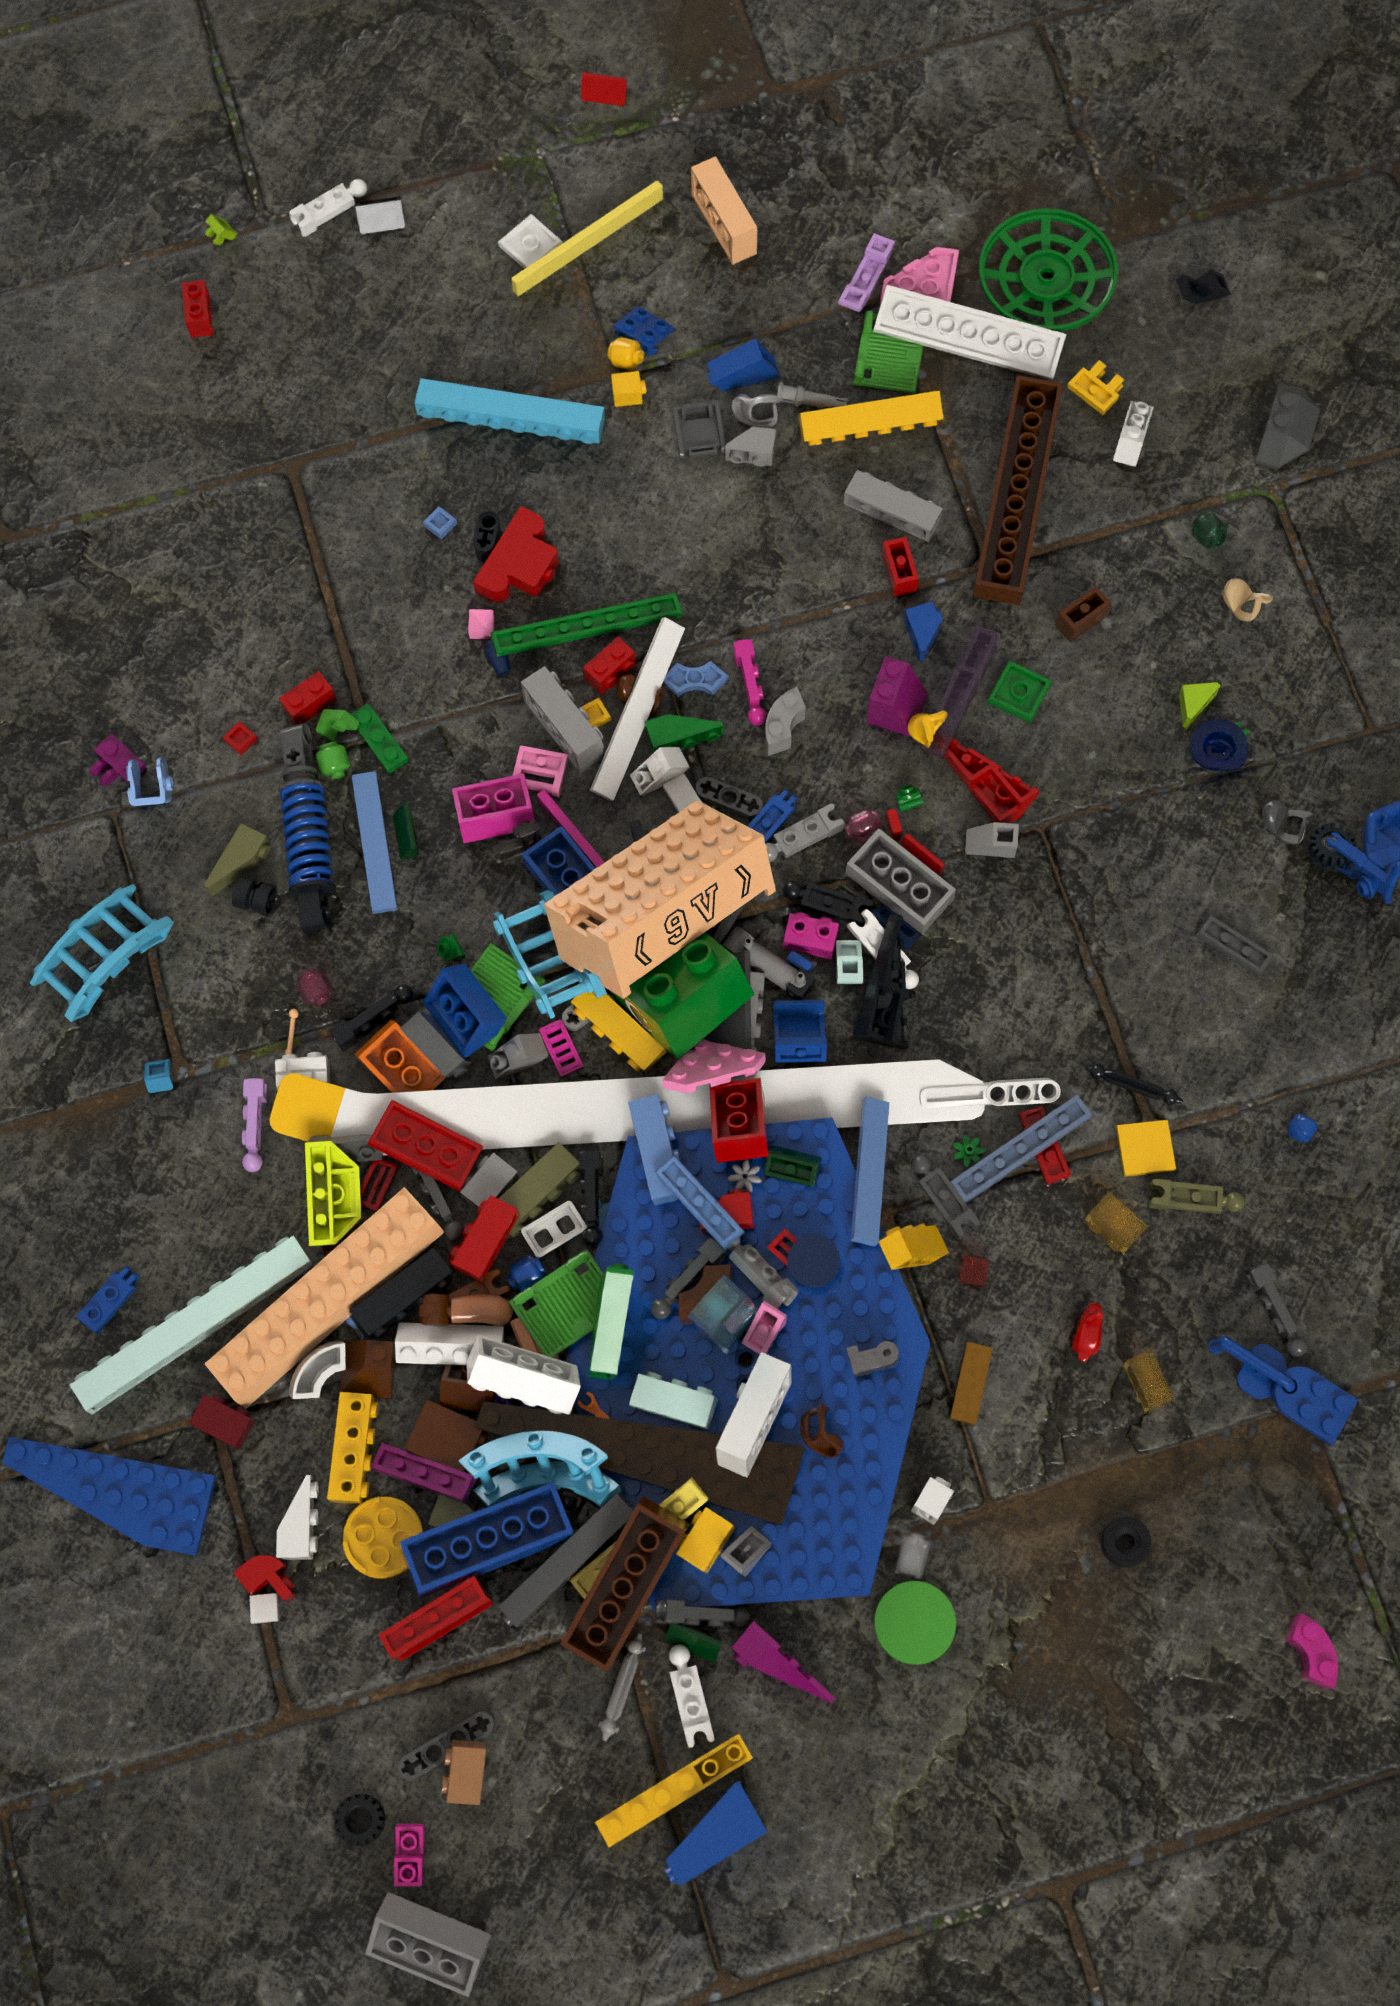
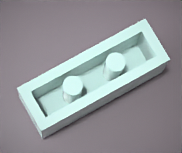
(674, 1400)

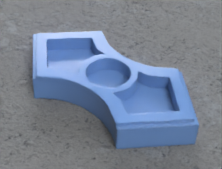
(704, 678)

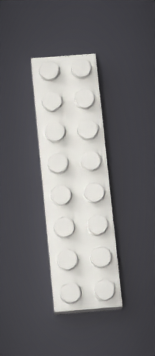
(969, 332)

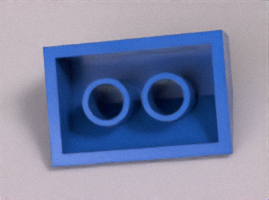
(464, 1009)

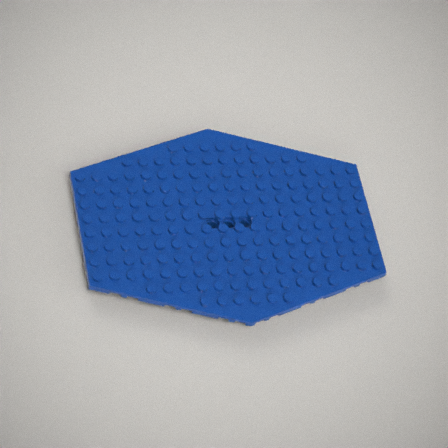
(837, 1503)

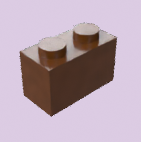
(1083, 614)

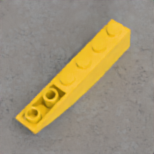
(673, 1790)

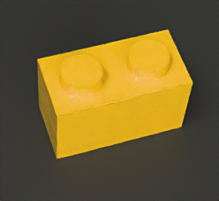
(705, 1539)

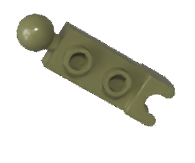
(1193, 1197)

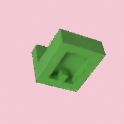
(334, 721)

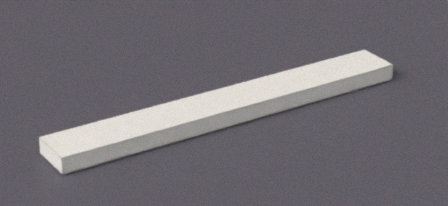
(637, 709)

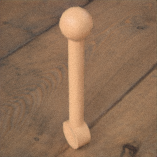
(293, 1013)

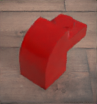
(263, 1570)

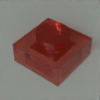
(973, 1271)

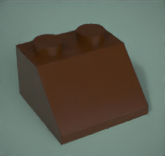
(458, 1394)

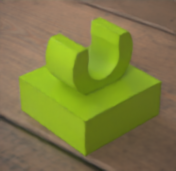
(220, 228)

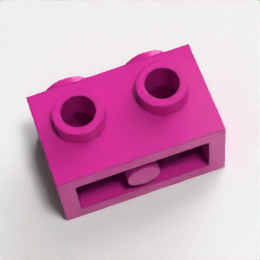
(810, 935)

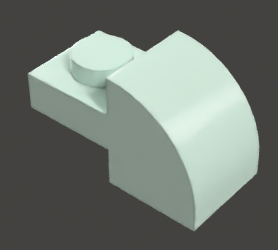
(849, 962)

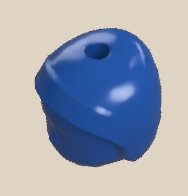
(1302, 1128)

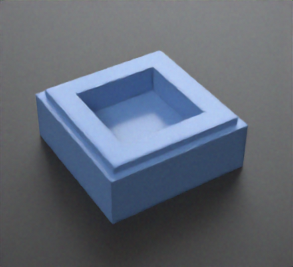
(440, 522)

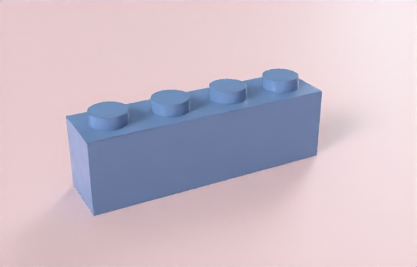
(654, 1142)

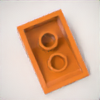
(398, 1061)

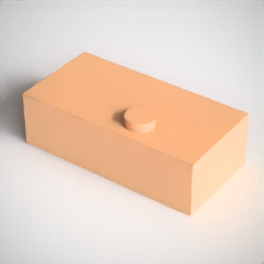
(724, 210)

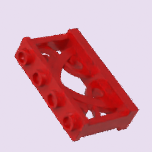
(435, 1619)

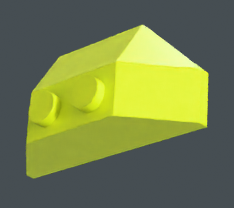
(331, 1193)

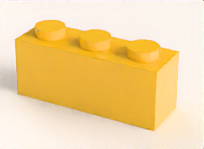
(913, 1246)

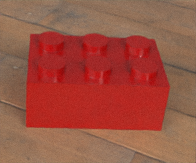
(738, 1120)

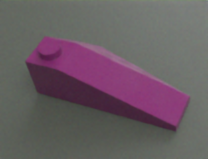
(766, 1656)

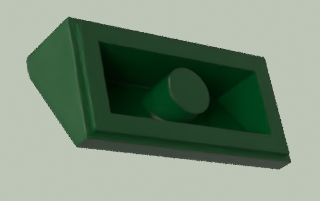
(405, 832)
(792, 1165)
(695, 1641)

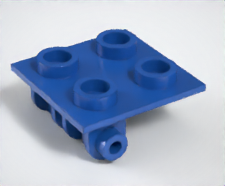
(644, 328)

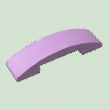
(868, 273)

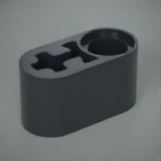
(482, 533)

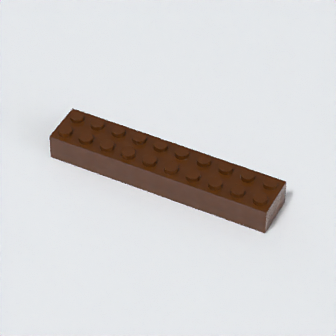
(1018, 490)

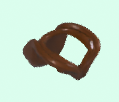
(624, 688)
(824, 1443)

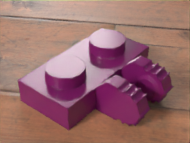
(116, 756)

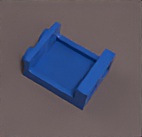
(799, 1031)

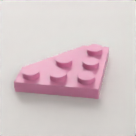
(928, 276)
(713, 1065)

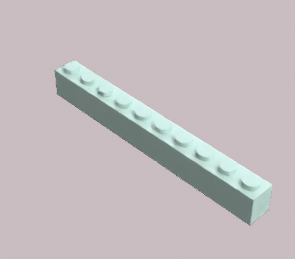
(190, 1325)

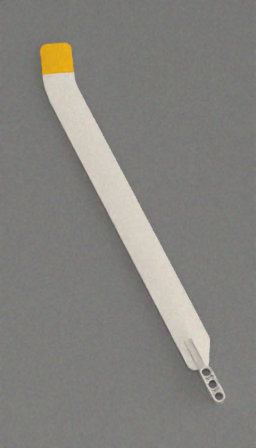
(601, 1112)

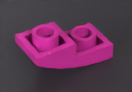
(409, 1855)

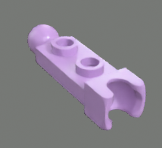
(255, 1094)

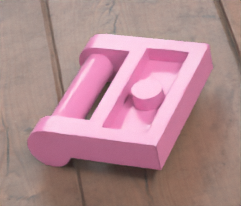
(544, 764)

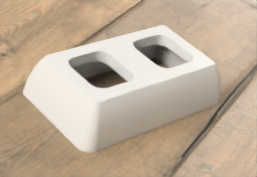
(549, 1222)

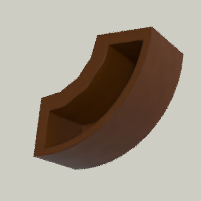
(690, 1299)

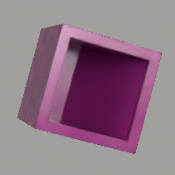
(896, 696)

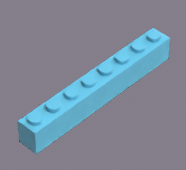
(510, 411)

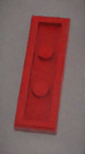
(1051, 1160)

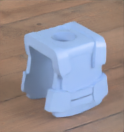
(165, 784)

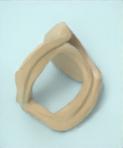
(1237, 593)

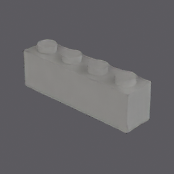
(893, 505)

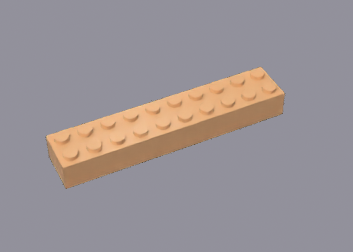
(323, 1298)

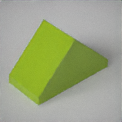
(1194, 699)

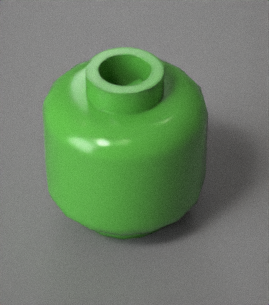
(332, 760)

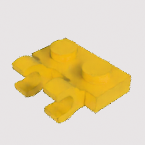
(1094, 391)

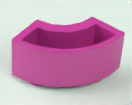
(1316, 1651)

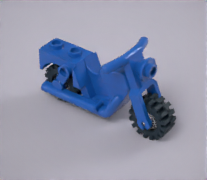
(1378, 857)

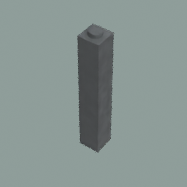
(566, 1561)

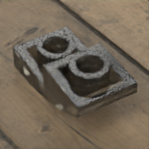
(577, 1506)

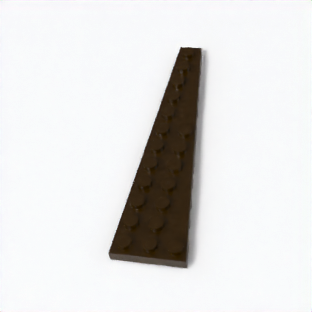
(667, 1457)

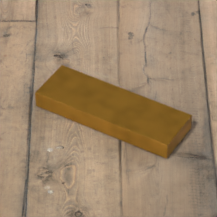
(971, 1383)

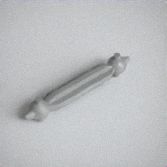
(622, 1687)

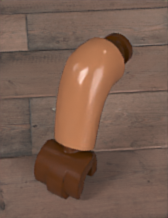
(466, 1309)

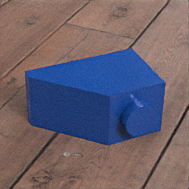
(923, 627)

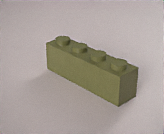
(541, 1185)

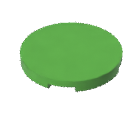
(915, 1622)

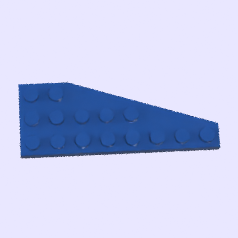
(140, 1499)

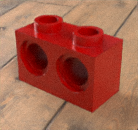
(197, 308)

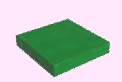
(1019, 691)

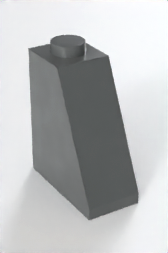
(435, 1045)

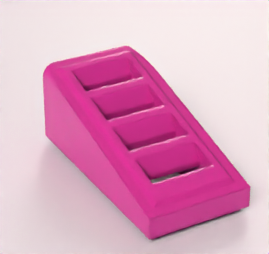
(552, 1029)

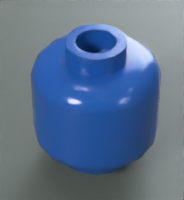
(526, 1272)

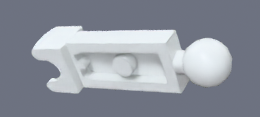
(326, 206)
(871, 938)
(689, 1696)

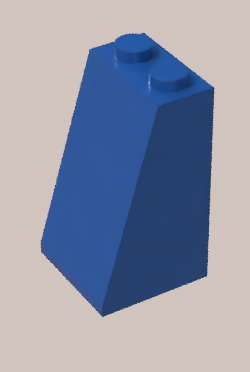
(718, 1835)

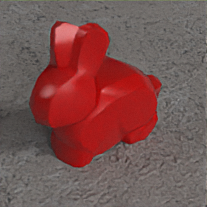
(1089, 1332)

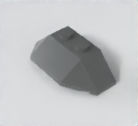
(1287, 427)

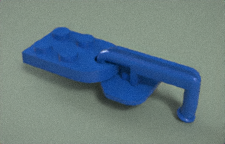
(1313, 1404)

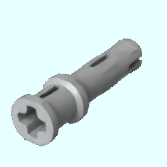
(800, 396)

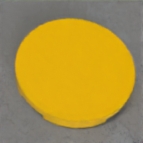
(375, 1534)

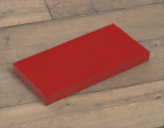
(425, 1145)

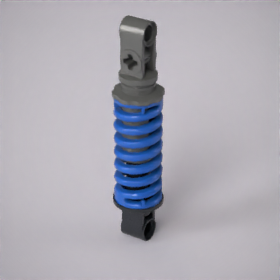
(305, 830)

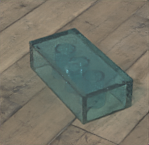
(724, 1314)

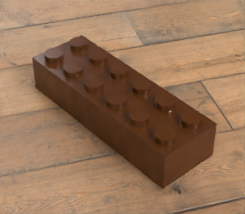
(625, 1584)

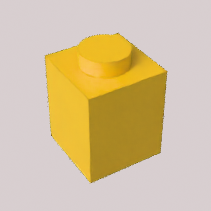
(627, 388)

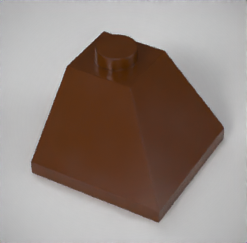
(369, 1368)

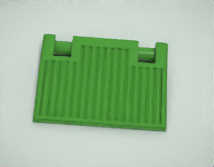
(891, 360)
(499, 978)
(563, 1305)

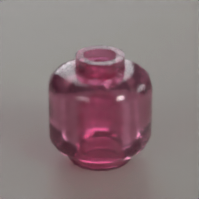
(863, 824)
(314, 987)

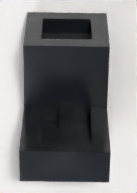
(1205, 288)

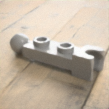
(805, 833)
(757, 986)
(762, 1275)

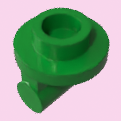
(908, 798)
(449, 948)

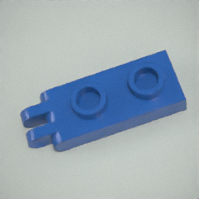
(773, 815)
(108, 1299)

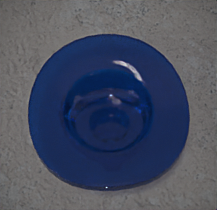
(1219, 745)

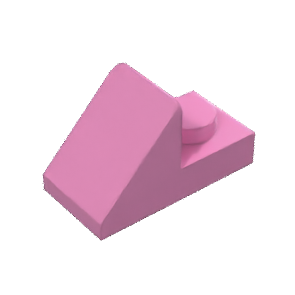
(764, 1328)

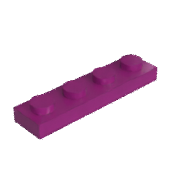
(423, 1473)

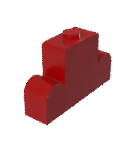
(518, 560)

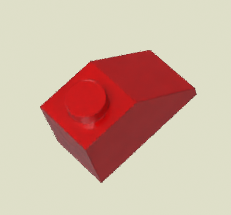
(740, 1207)

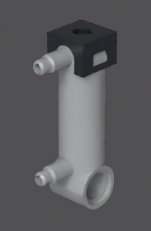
(793, 981)

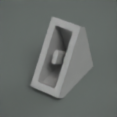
(746, 1551)

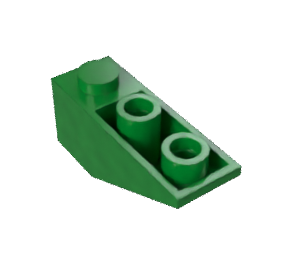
(681, 731)

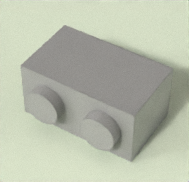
(491, 1179)

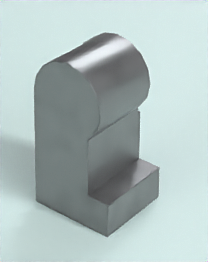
(874, 1359)

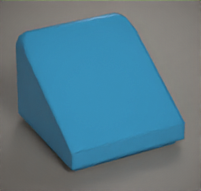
(158, 1076)

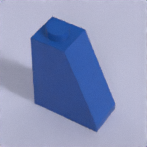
(743, 367)

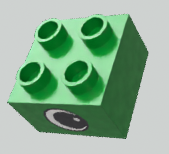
(688, 995)

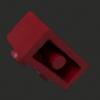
(222, 1422)

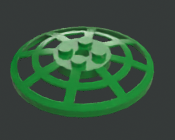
(1051, 262)

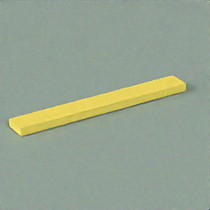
(587, 238)

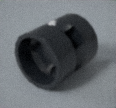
(249, 895)

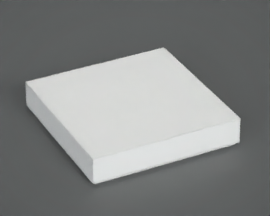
(529, 242)

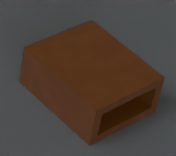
(444, 1436)

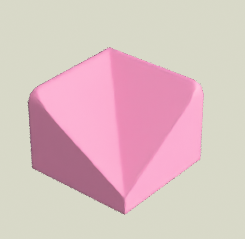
(481, 623)

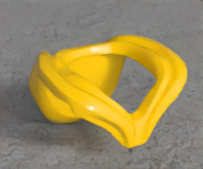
(924, 726)

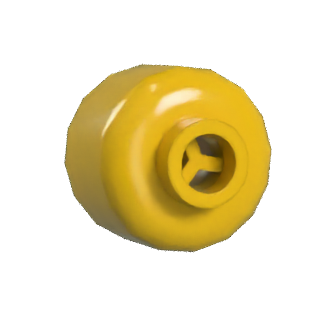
(625, 353)

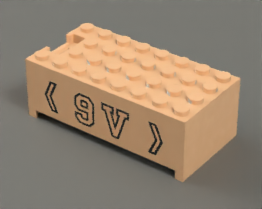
(658, 895)

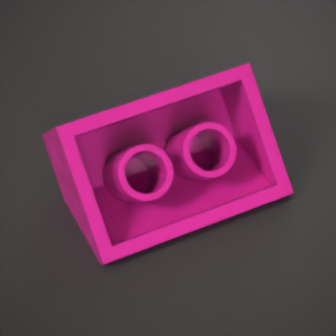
(492, 807)

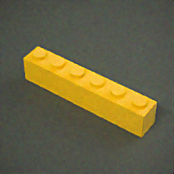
(869, 417)

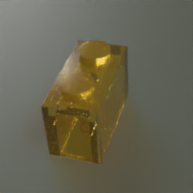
(1115, 1223)
(1148, 1381)

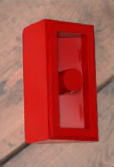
(604, 89)
(922, 854)

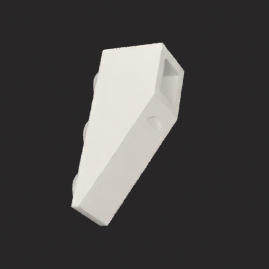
(1133, 433)
(296, 1530)

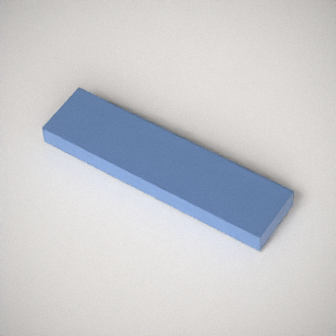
(699, 1202)

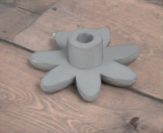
(745, 1171)

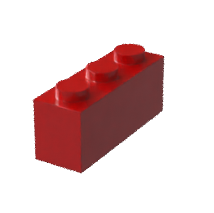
(485, 1238)

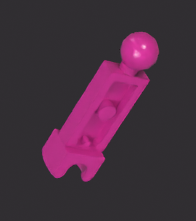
(745, 658)

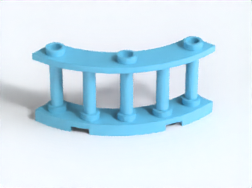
(113, 961)
(590, 981)
(576, 1471)

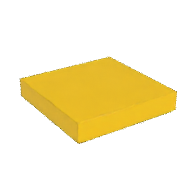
(1145, 1148)

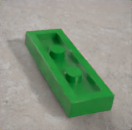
(379, 739)

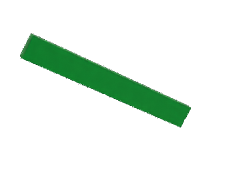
(585, 624)

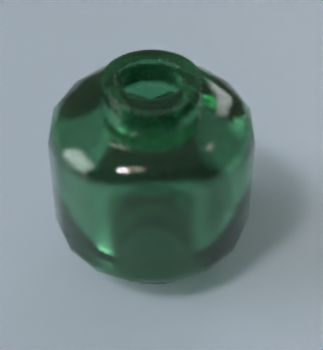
(1209, 530)

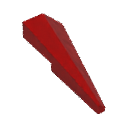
(996, 791)

